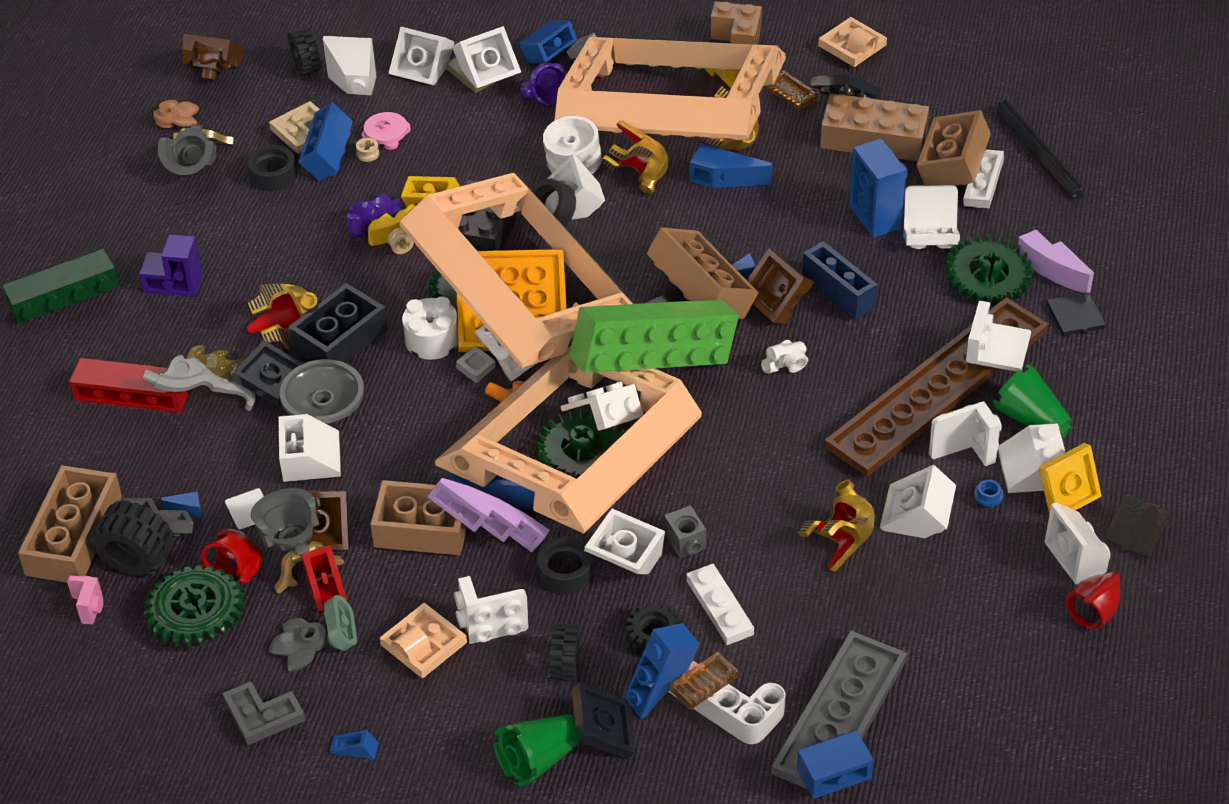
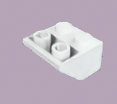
(308, 448)

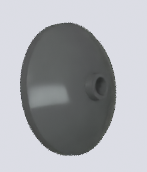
(322, 390)

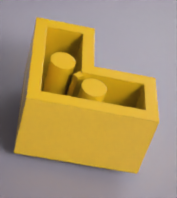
(420, 187)

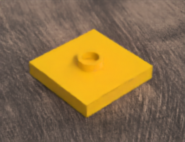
(1071, 478)

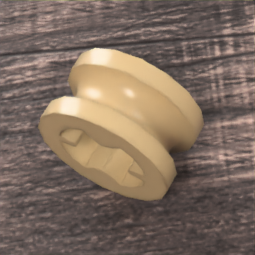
(367, 149)
(394, 241)

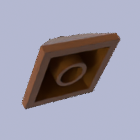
(332, 519)

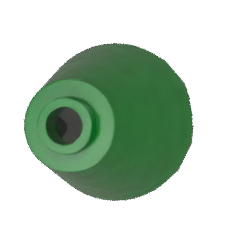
(1032, 402)
(534, 746)

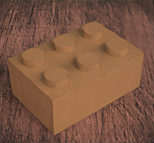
(954, 149)
(413, 522)

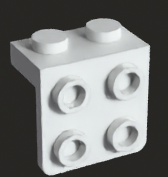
(931, 216)
(609, 407)
(966, 428)
(491, 615)

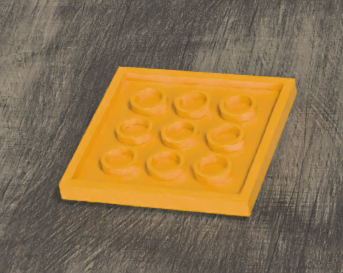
(531, 275)

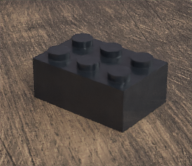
(485, 228)
(338, 326)

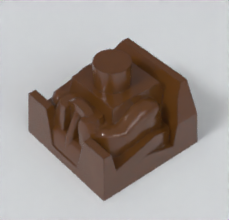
(210, 54)
(778, 286)

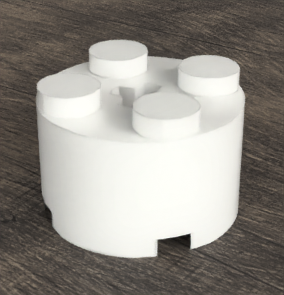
(430, 327)

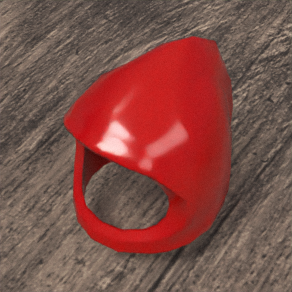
(238, 547)
(1102, 593)

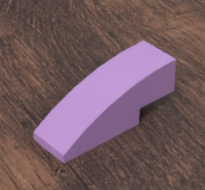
(1056, 262)

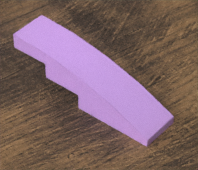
(481, 509)

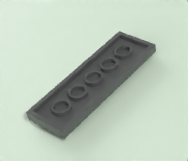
(844, 699)

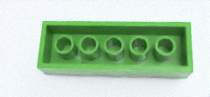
(653, 335)

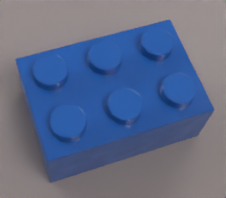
(877, 187)

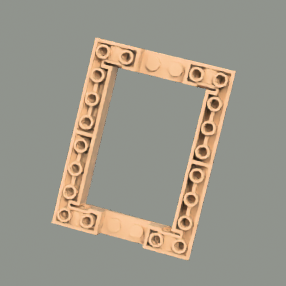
(670, 114)
(435, 231)
(557, 495)

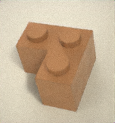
(736, 23)

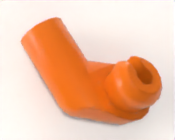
(500, 393)

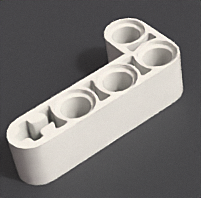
(735, 710)

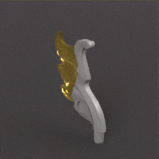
(199, 370)

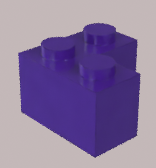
(175, 270)

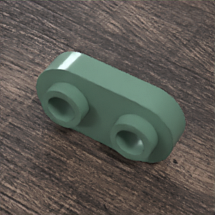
(340, 623)

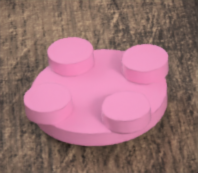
(386, 129)

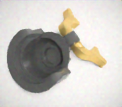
(190, 149)
(287, 523)

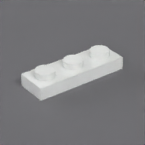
(982, 191)
(720, 604)

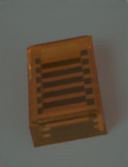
(793, 91)
(704, 680)

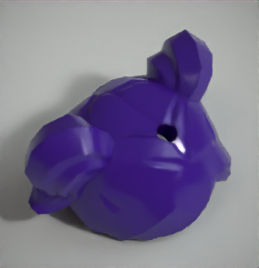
(544, 88)
(365, 212)

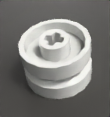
(572, 136)

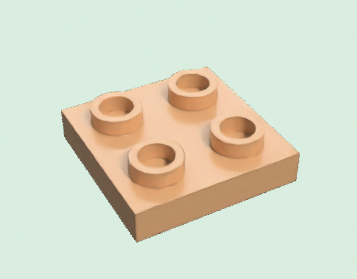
(852, 41)
(423, 640)

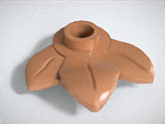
(172, 113)

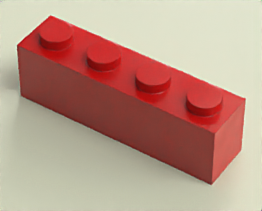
(122, 386)

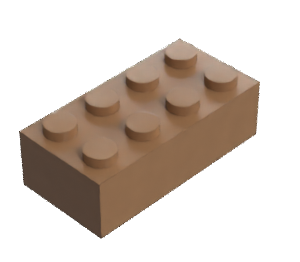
(860, 120)
(700, 269)
(62, 530)

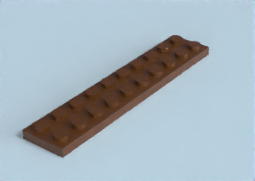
(921, 396)

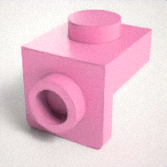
(89, 597)

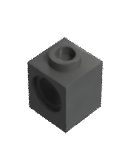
(685, 531)

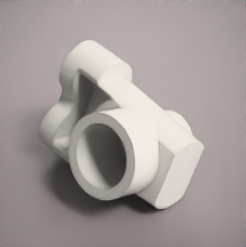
(785, 354)

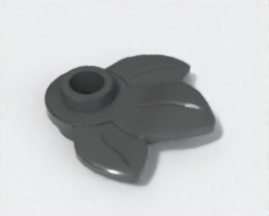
(298, 643)

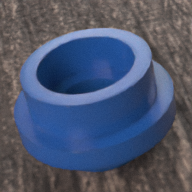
(988, 493)

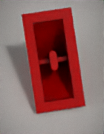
(322, 575)

